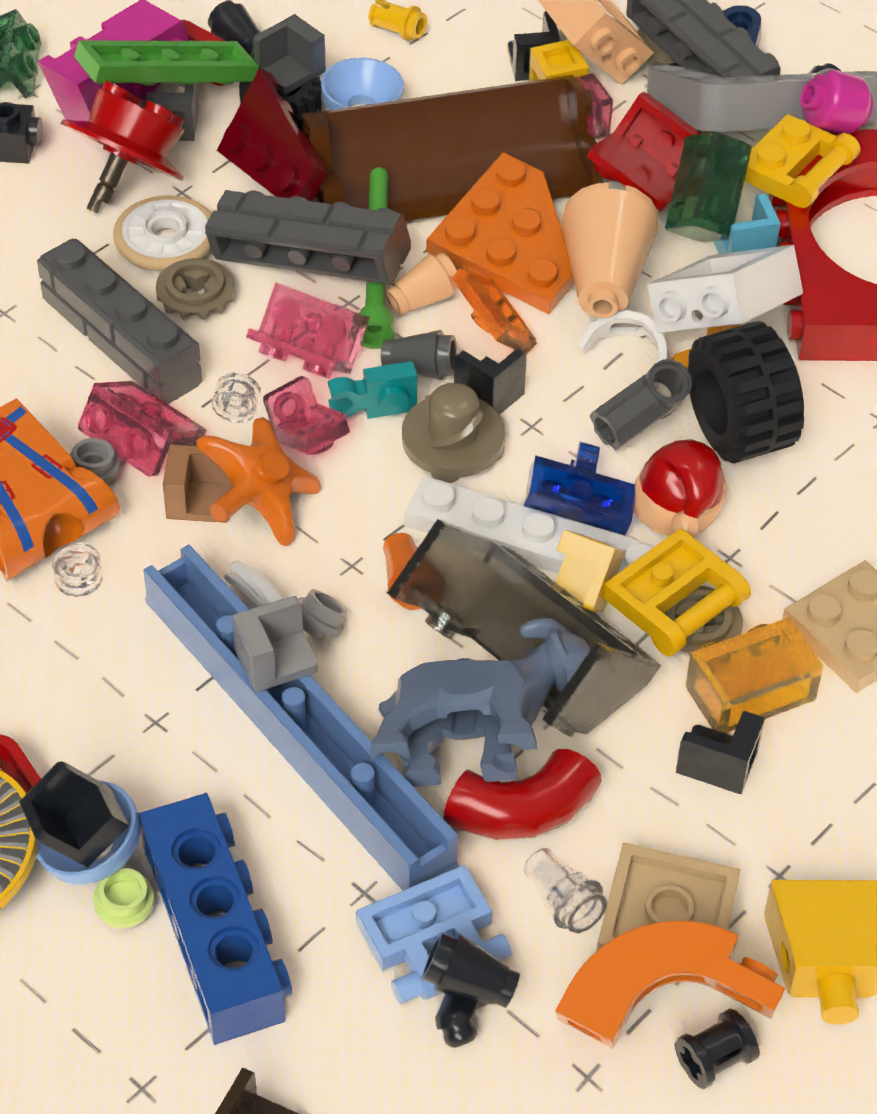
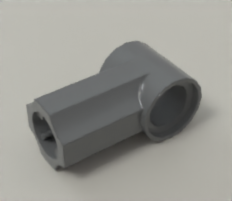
(641, 404)

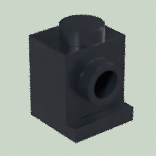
(18, 132)

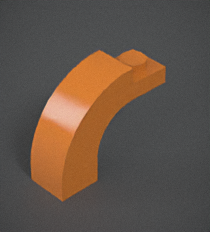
(655, 956)

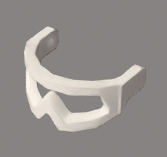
(603, 328)

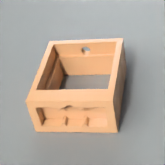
(601, 34)

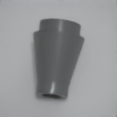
(430, 352)

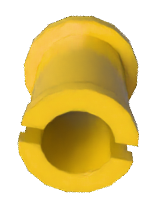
(407, 21)

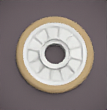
(137, 224)

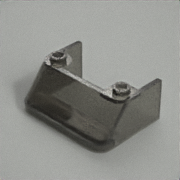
(491, 590)

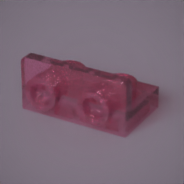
(310, 330)
(136, 424)

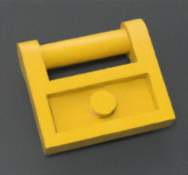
(788, 151)
(664, 579)

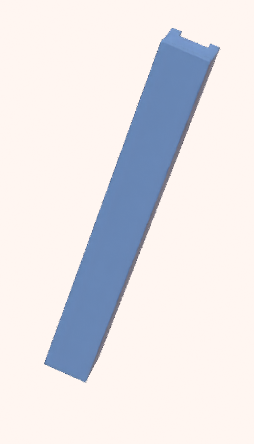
(306, 729)

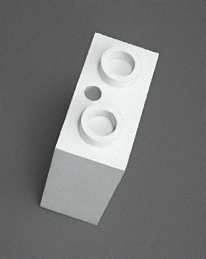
(725, 289)

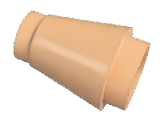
(423, 284)

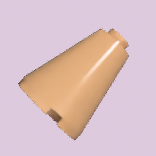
(608, 244)

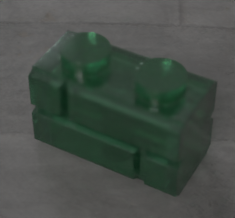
(708, 186)

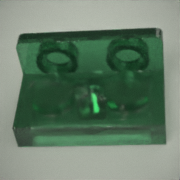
(18, 52)

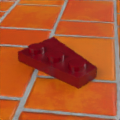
(269, 145)

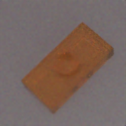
(493, 310)

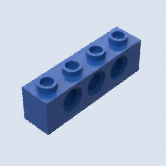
(230, 998)

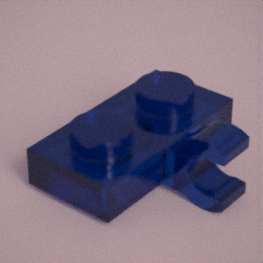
(580, 492)

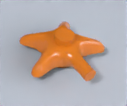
(259, 478)

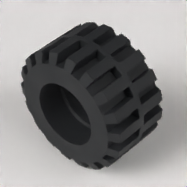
(746, 392)

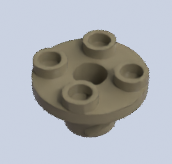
(453, 433)

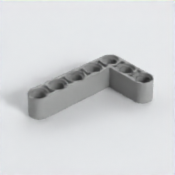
(735, 102)

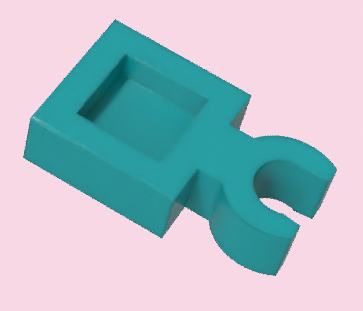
(381, 392)

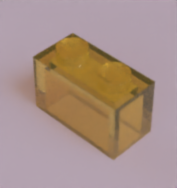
(753, 672)

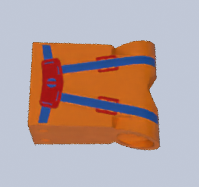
(43, 493)

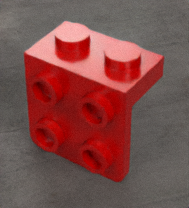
(644, 150)

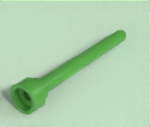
(381, 320)

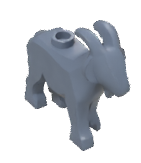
(475, 701)

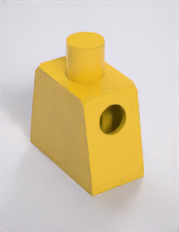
(826, 941)

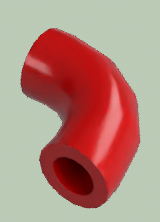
(527, 805)

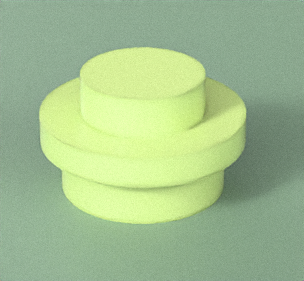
(124, 898)

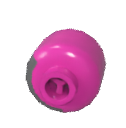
(836, 101)

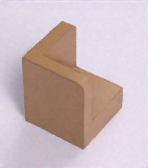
(192, 484)

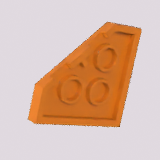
(509, 234)

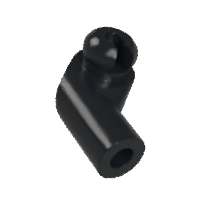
(455, 1019)

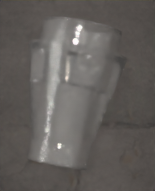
(568, 894)

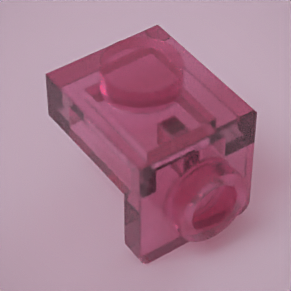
(301, 420)

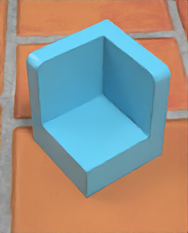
(754, 234)

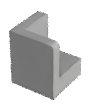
(273, 644)

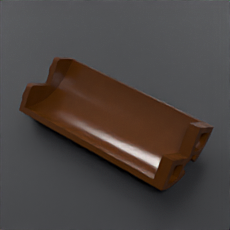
(448, 140)

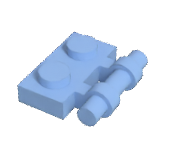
(410, 921)

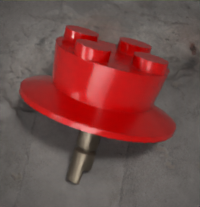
(129, 135)

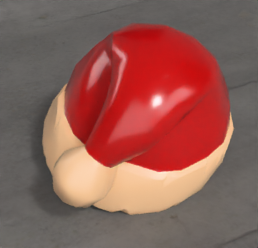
(680, 488)

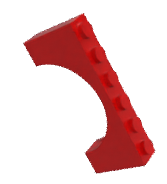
(837, 309)

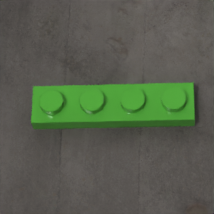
(165, 61)

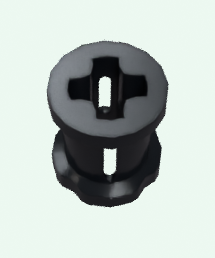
(717, 1048)

